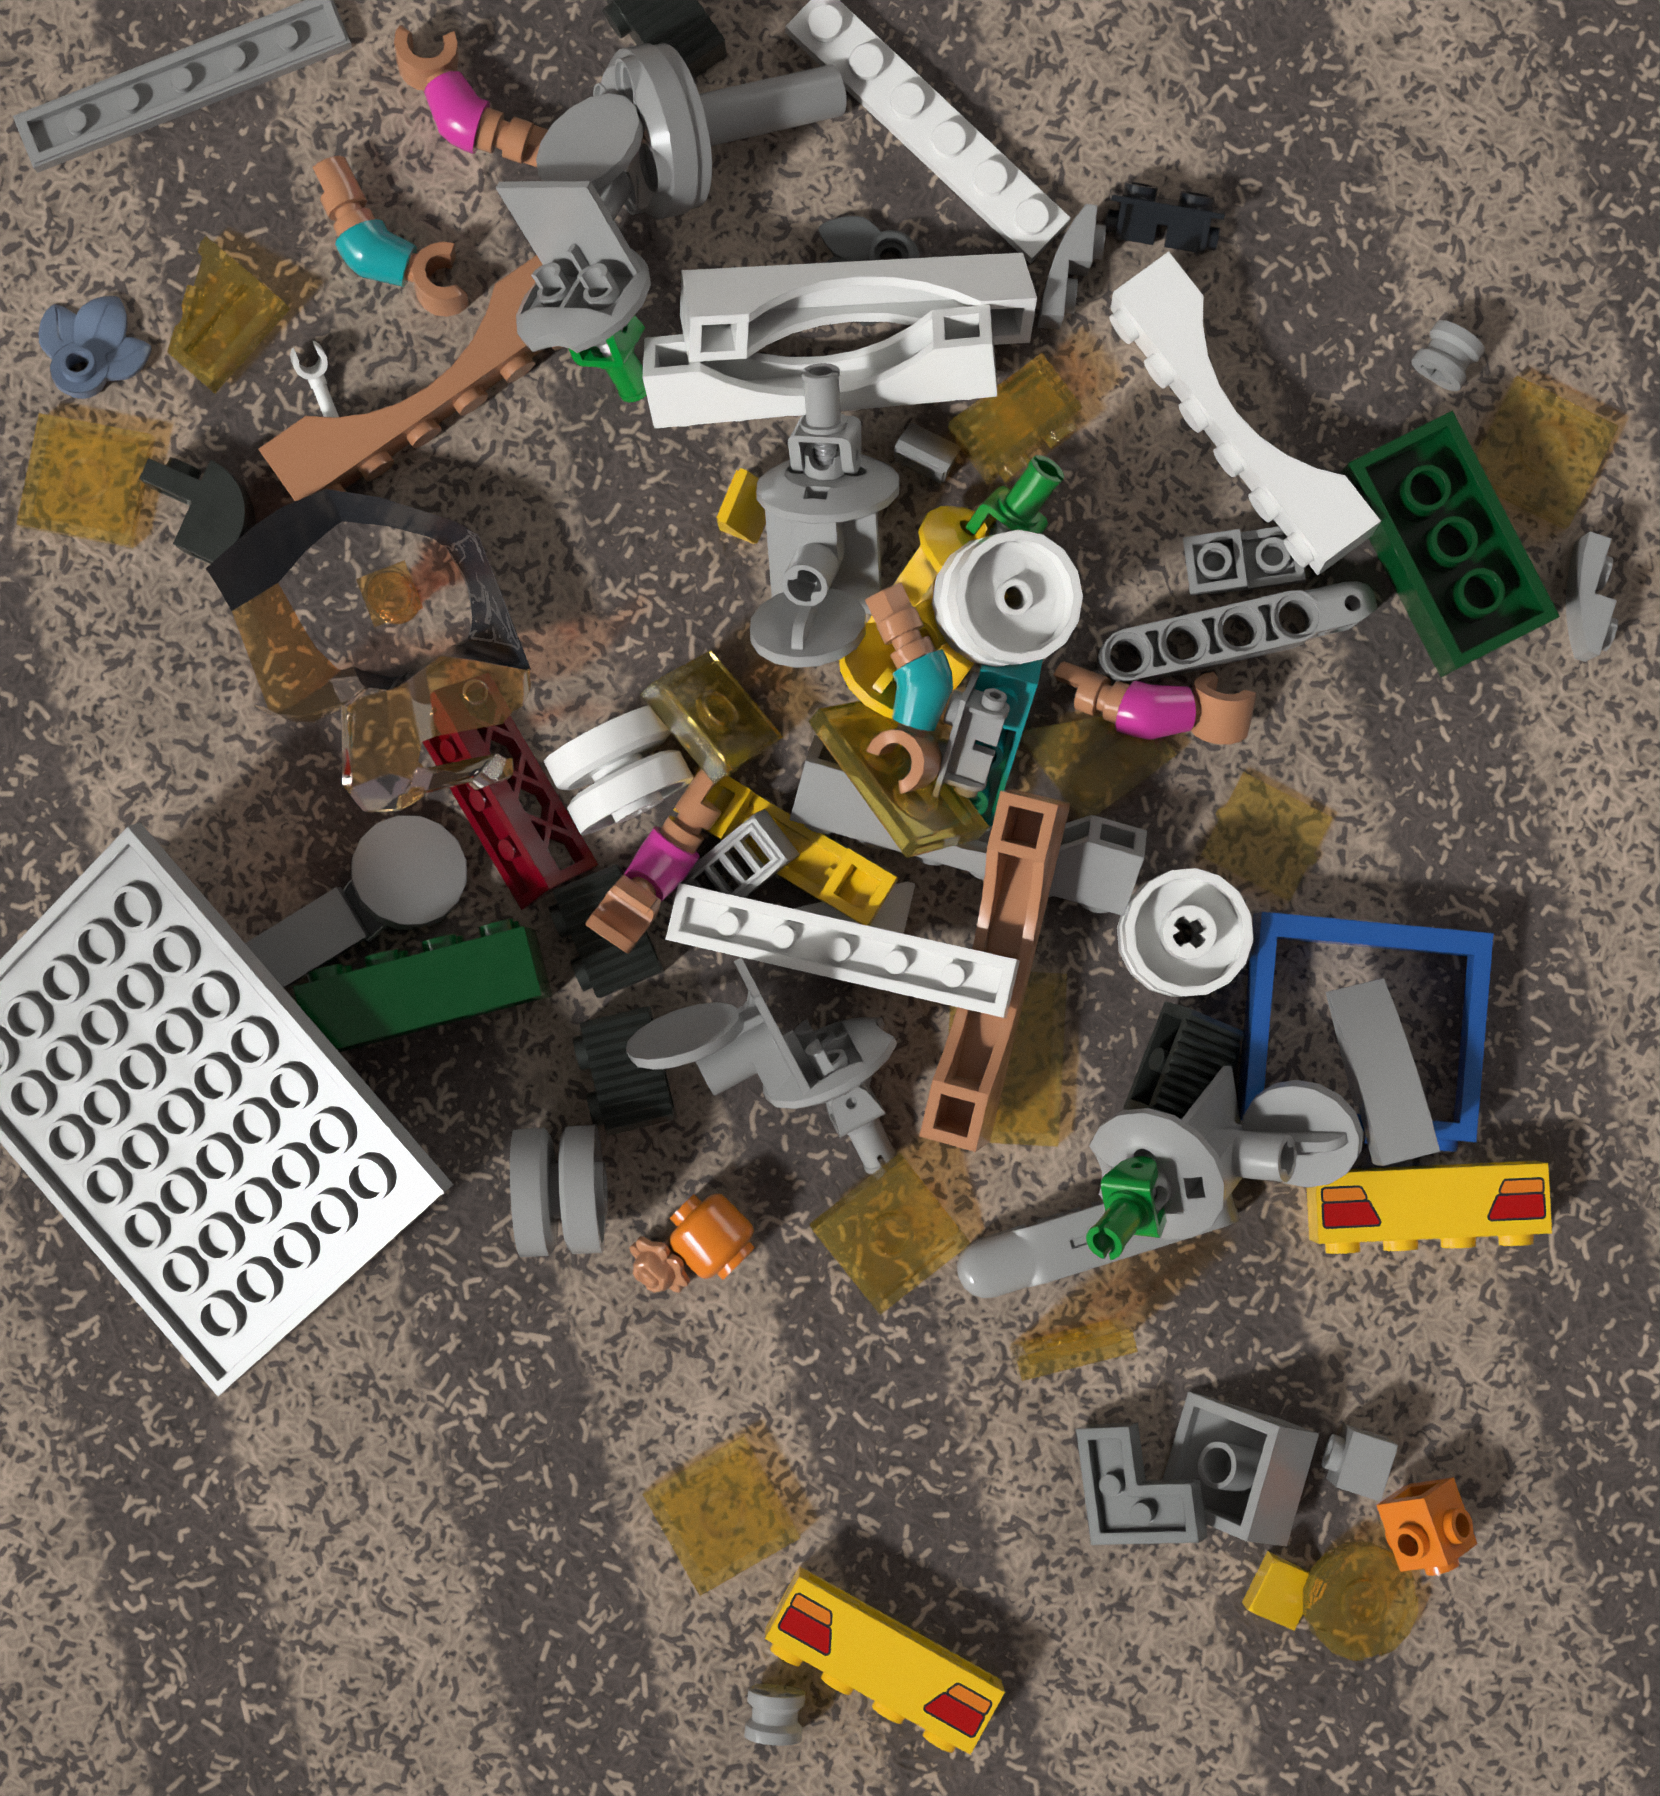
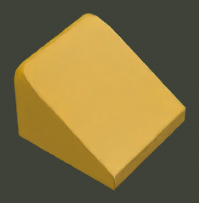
(740, 511)
(1277, 1591)

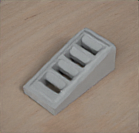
(770, 840)

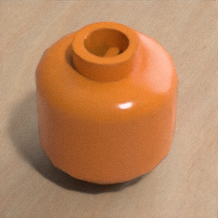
(711, 1235)

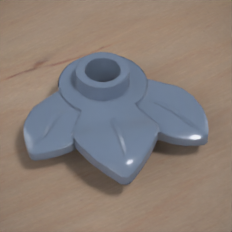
(91, 337)

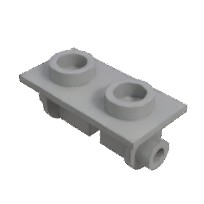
(973, 717)

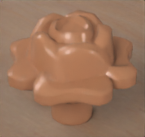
(658, 1266)

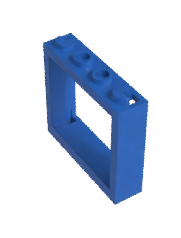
(1474, 945)

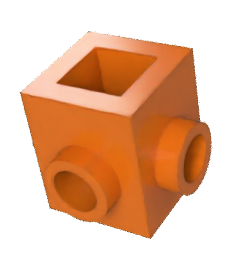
(1427, 1526)

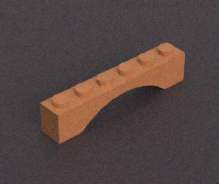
(340, 450)
(1010, 918)

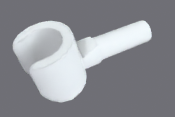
(317, 380)

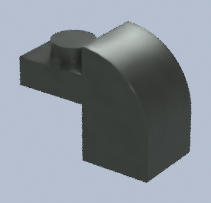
(218, 505)

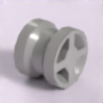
(1448, 355)
(774, 1714)

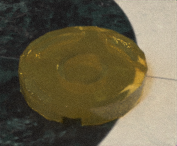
(1359, 1601)

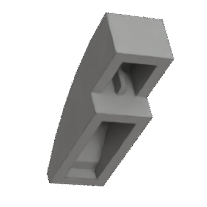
(1381, 1073)

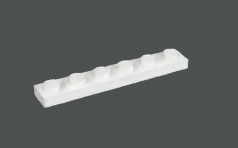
(929, 126)
(843, 950)

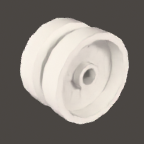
(1026, 625)
(615, 762)
(1218, 928)

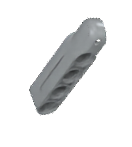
(1321, 608)
(1049, 1251)

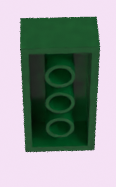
(1449, 545)
(428, 989)

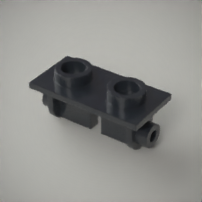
(1186, 218)

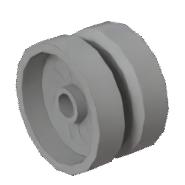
(551, 1190)

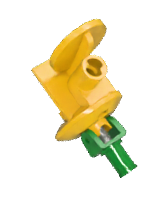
(942, 532)

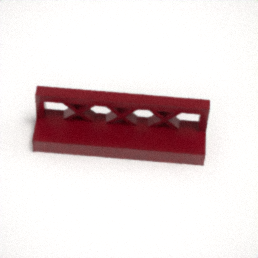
(509, 834)

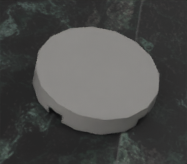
(408, 872)

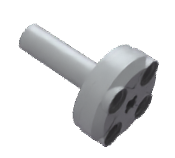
(681, 125)

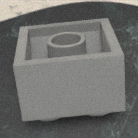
(1246, 1466)

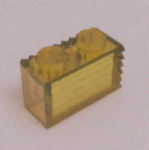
(1005, 429)

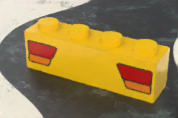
(1431, 1203)
(883, 1661)

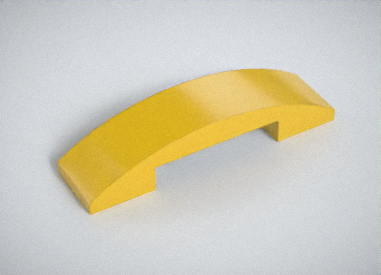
(822, 868)

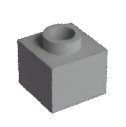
(1359, 1461)

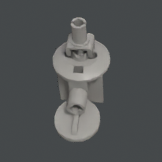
(821, 533)
(795, 1068)

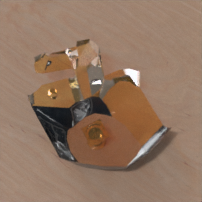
(380, 714)

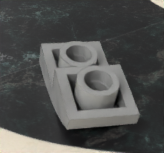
(1074, 256)
(1239, 561)
(1588, 613)

